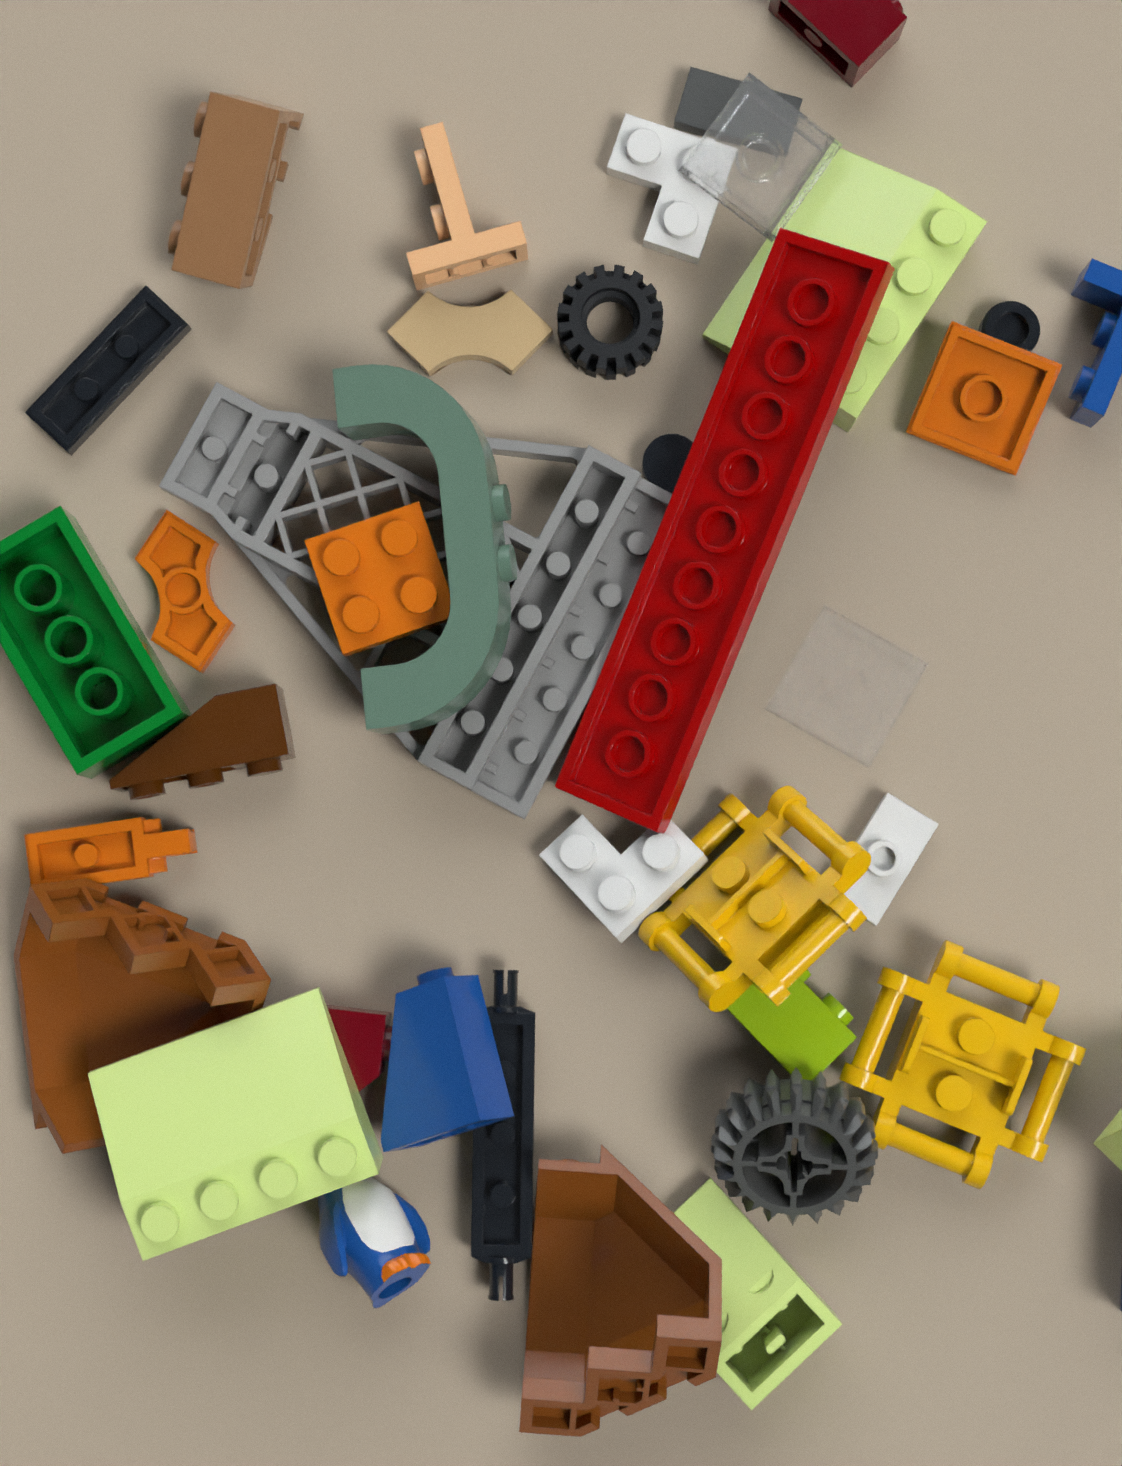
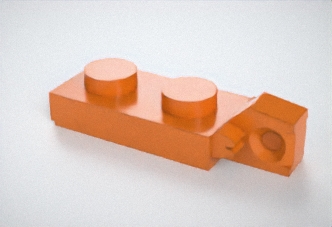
(105, 851)

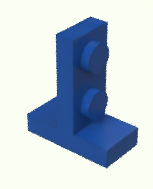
(1095, 386)

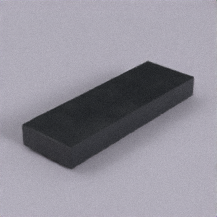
(108, 370)

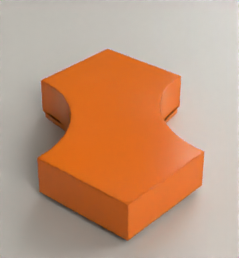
(180, 566)

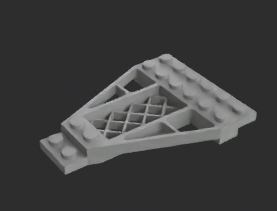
(565, 605)

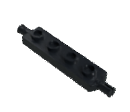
(506, 1148)

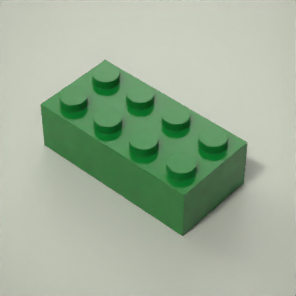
(81, 647)

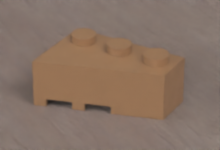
(230, 188)

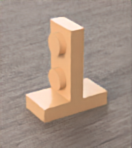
(466, 251)

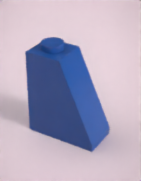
(441, 1063)

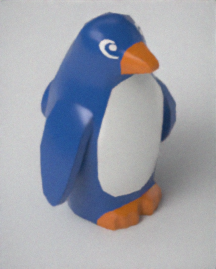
(373, 1238)

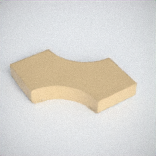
(445, 333)

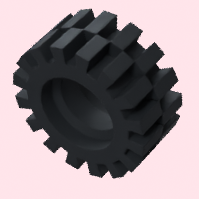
(610, 287)

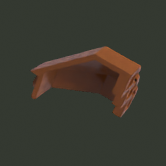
(112, 984)
(615, 1299)

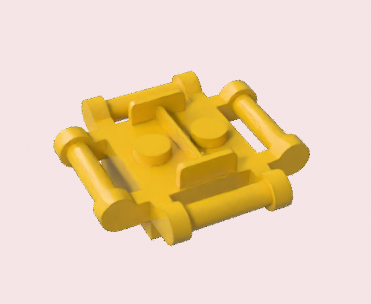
(760, 901)
(962, 1063)

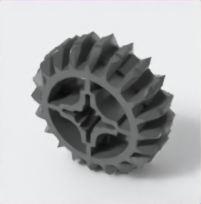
(832, 1148)

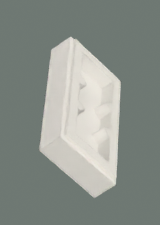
(895, 841)

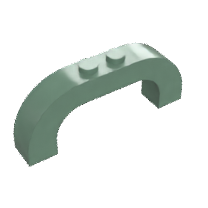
(444, 679)

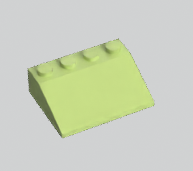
(885, 218)
(233, 1123)

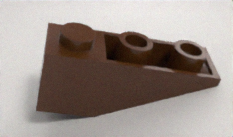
(223, 735)

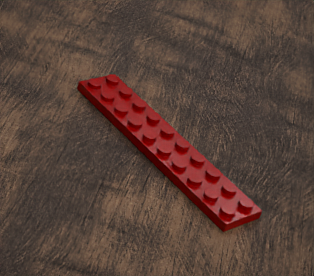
(724, 528)

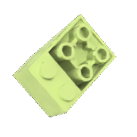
(767, 1307)

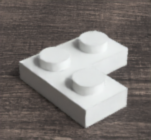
(651, 158)
(625, 885)

